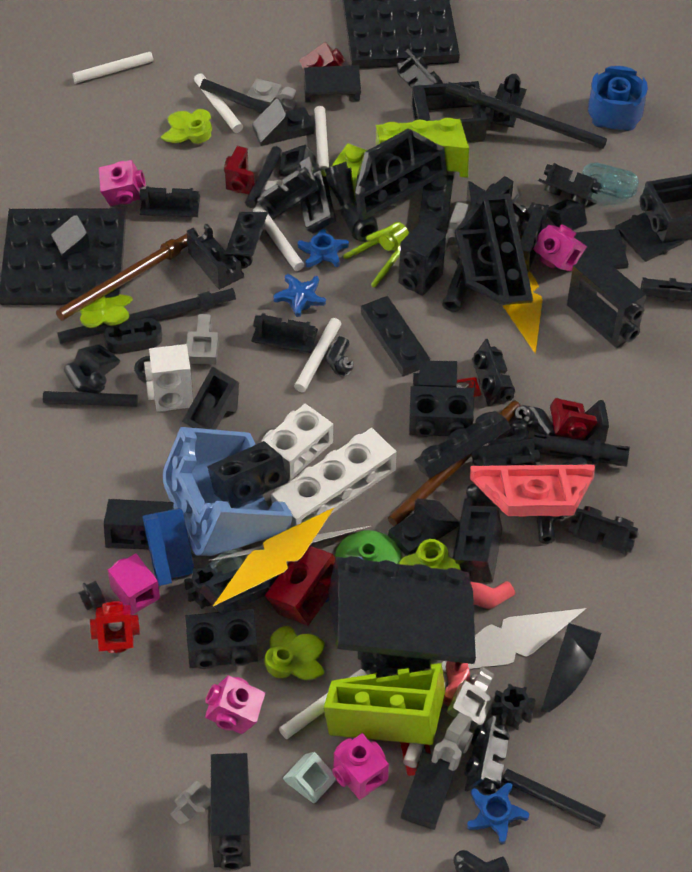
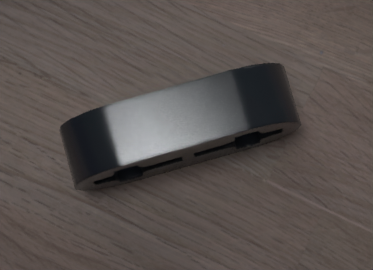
(133, 336)

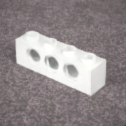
(338, 477)

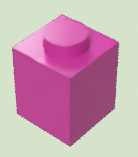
(133, 583)

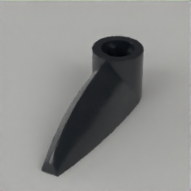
(571, 665)

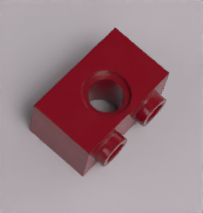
(303, 586)

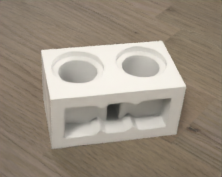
(170, 377)
(303, 435)

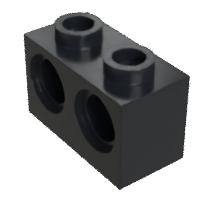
(421, 258)
(440, 410)
(247, 474)
(221, 631)

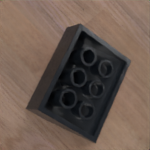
(402, 610)

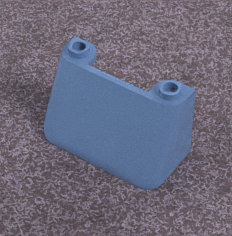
(209, 521)

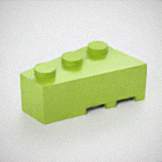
(445, 132)
(388, 707)

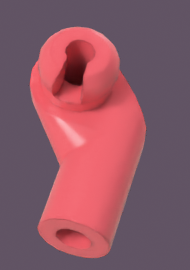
(491, 597)
(456, 674)

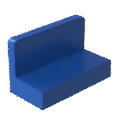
(168, 545)

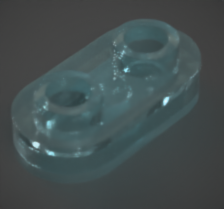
(613, 180)

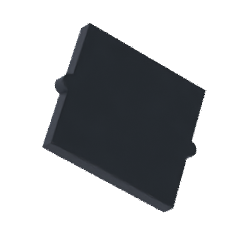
(643, 239)
(606, 244)

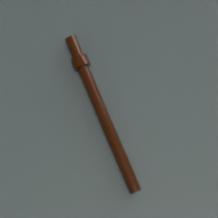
(167, 251)
(436, 481)

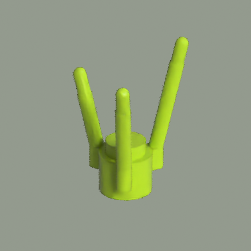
(390, 240)

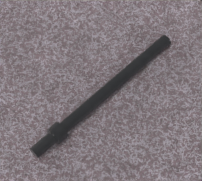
(474, 96)
(203, 301)

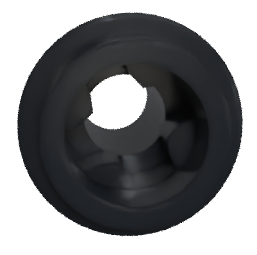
(341, 183)
(357, 227)

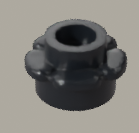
(92, 596)

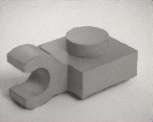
(269, 91)
(458, 215)
(203, 344)
(472, 699)
(456, 741)
(190, 801)

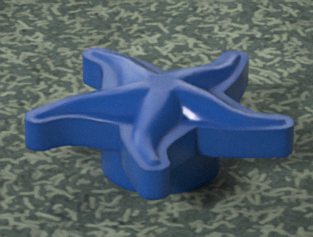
(322, 248)
(300, 294)
(496, 812)

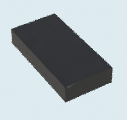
(428, 792)

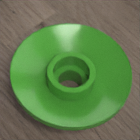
(369, 541)

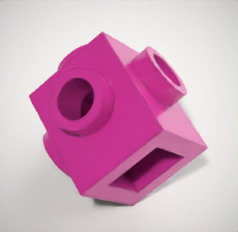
(121, 182)
(559, 247)
(234, 704)
(360, 765)

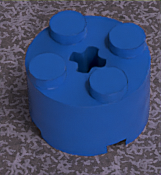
(617, 98)

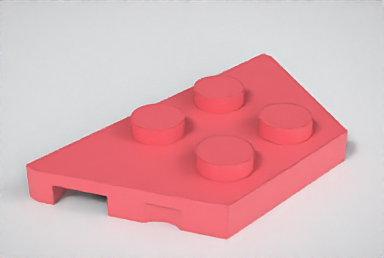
(534, 488)

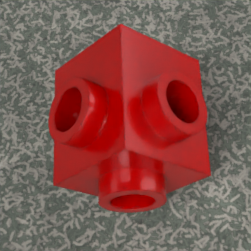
(114, 639)

